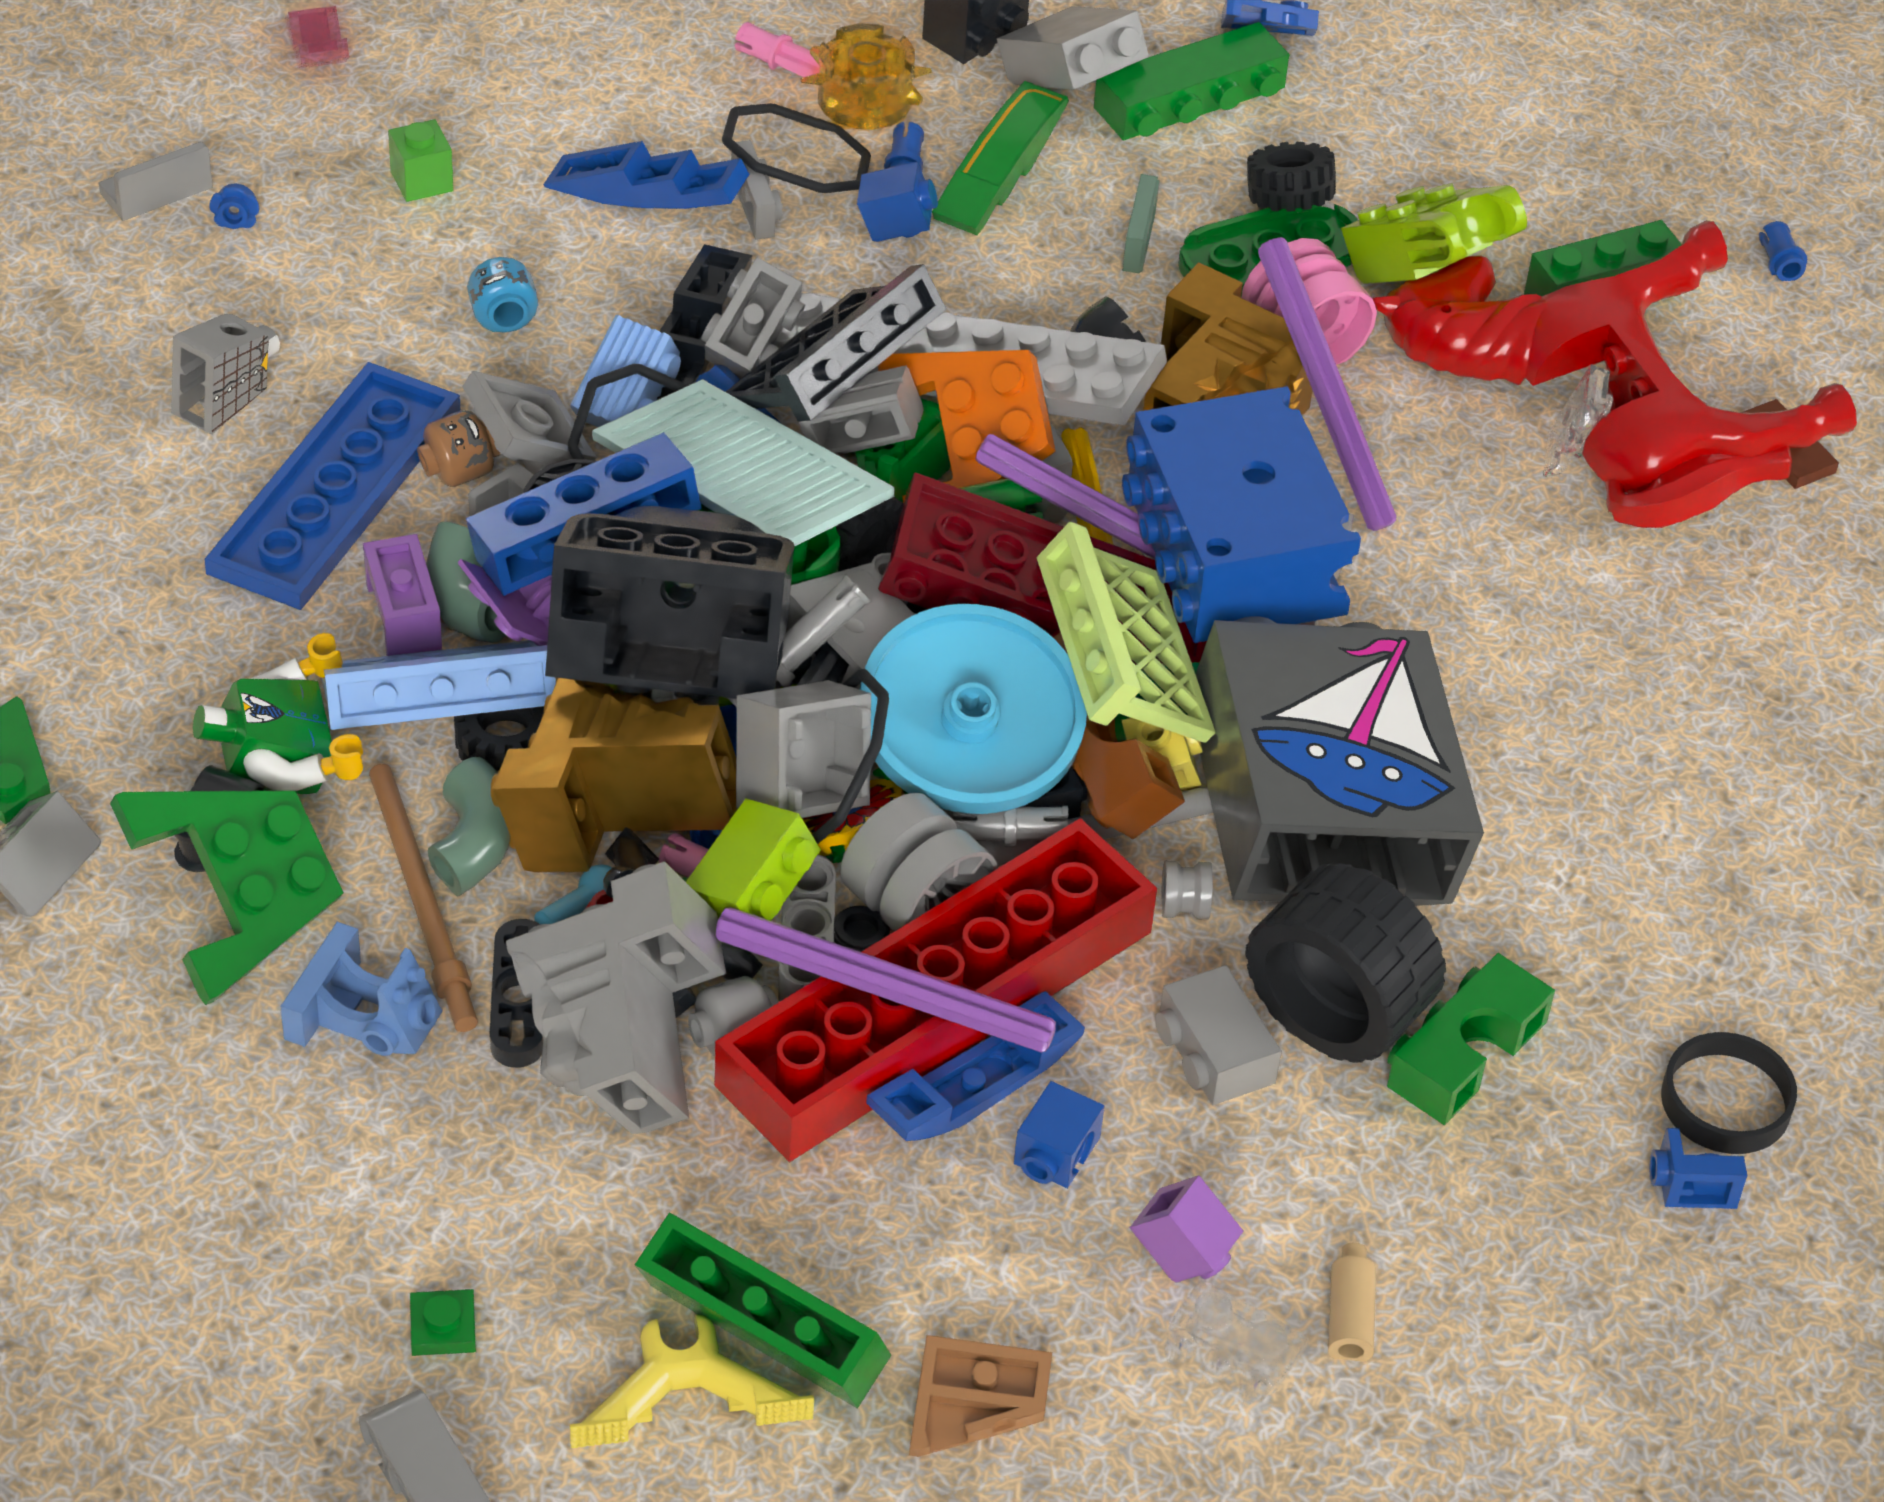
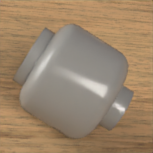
(726, 1007)

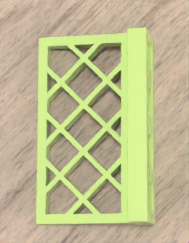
(1103, 647)

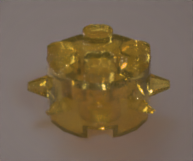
(866, 77)

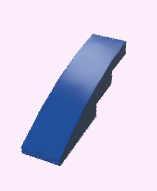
(634, 179)

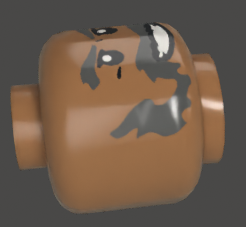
(457, 448)

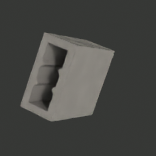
(1073, 47)

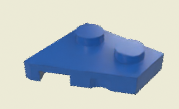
(1286, 17)

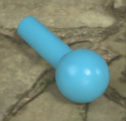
(577, 900)

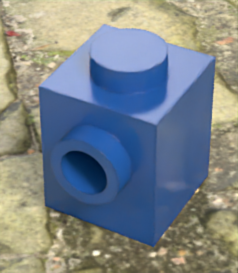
(896, 202)

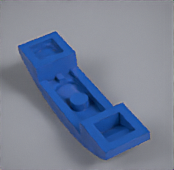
(973, 1080)

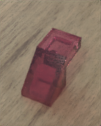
(316, 37)

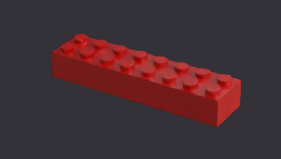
(1010, 936)

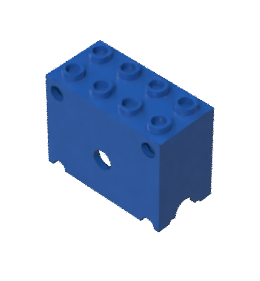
(1239, 511)

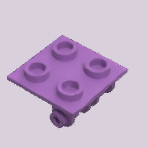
(518, 613)

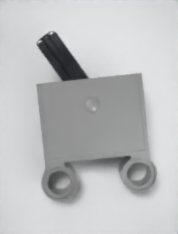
(856, 639)

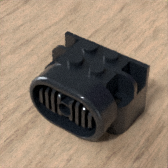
(632, 626)

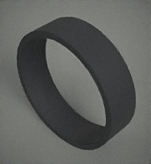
(1739, 1047)

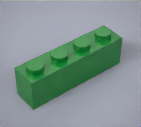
(1192, 81)
(764, 1310)

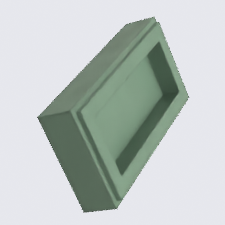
(1141, 224)

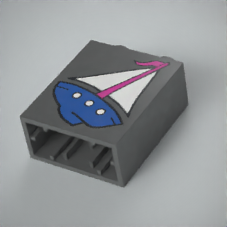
(1334, 756)

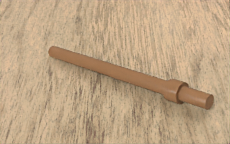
(449, 974)

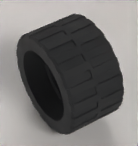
(1345, 962)

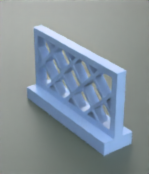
(437, 684)

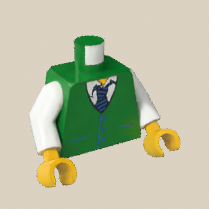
(278, 726)

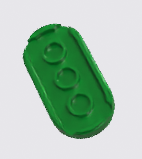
(1234, 243)

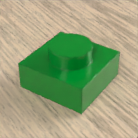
(442, 1322)

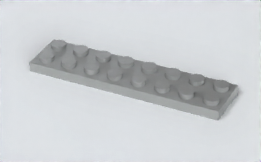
(1079, 372)

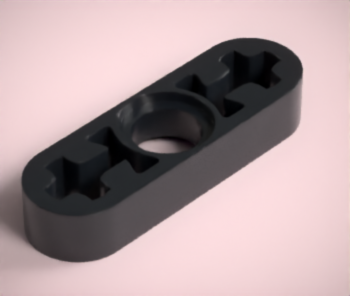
(505, 1011)

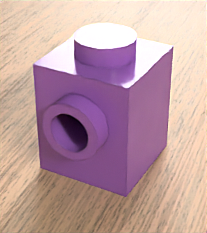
(1187, 1230)

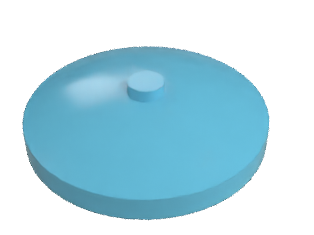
(976, 708)

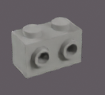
(759, 309)

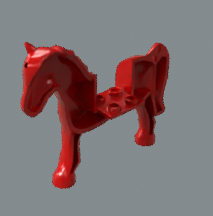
(1659, 437)

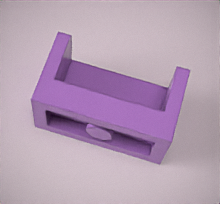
(403, 595)

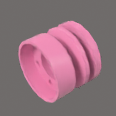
(1338, 299)

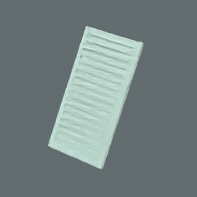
(752, 462)

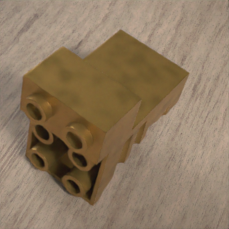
(1223, 346)
(610, 767)

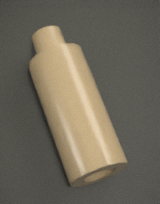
(1352, 1305)

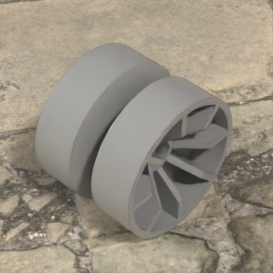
(911, 859)

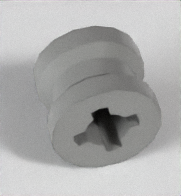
(1186, 889)

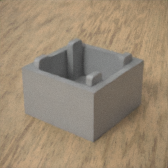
(802, 746)

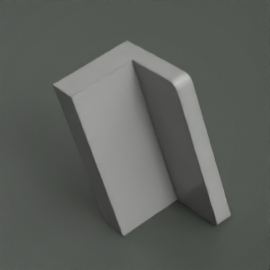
(158, 181)
(42, 851)

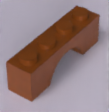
(1126, 779)

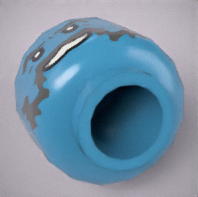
(502, 294)

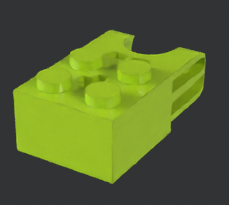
(1430, 230)

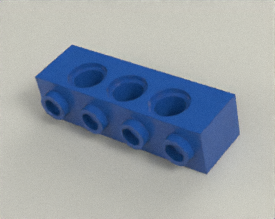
(519, 535)

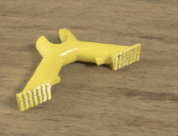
(684, 1369)

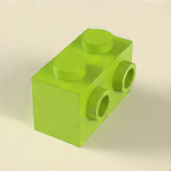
(755, 861)

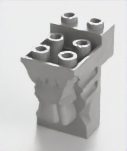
(607, 995)

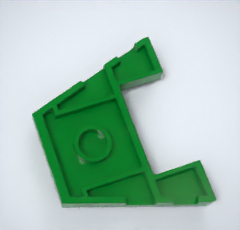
(258, 861)

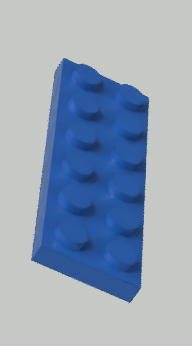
(330, 487)

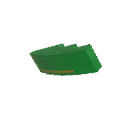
(999, 157)

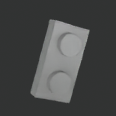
(757, 199)

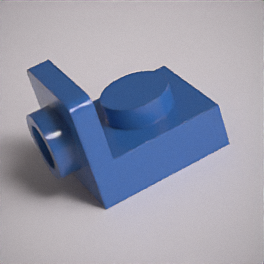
(1696, 1179)

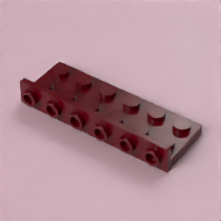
(982, 553)

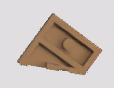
(976, 1392)

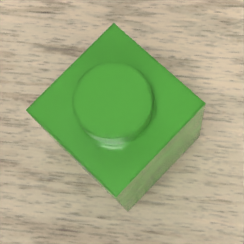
(420, 160)

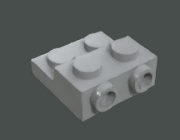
(524, 420)

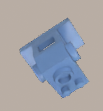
(337, 985)

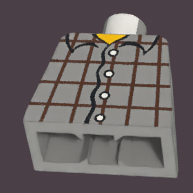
(222, 362)

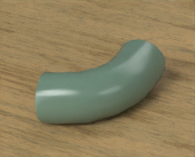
(456, 602)
(481, 833)

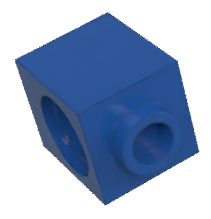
(1058, 1135)

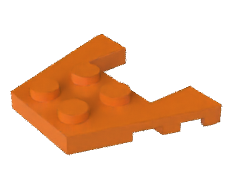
(980, 397)

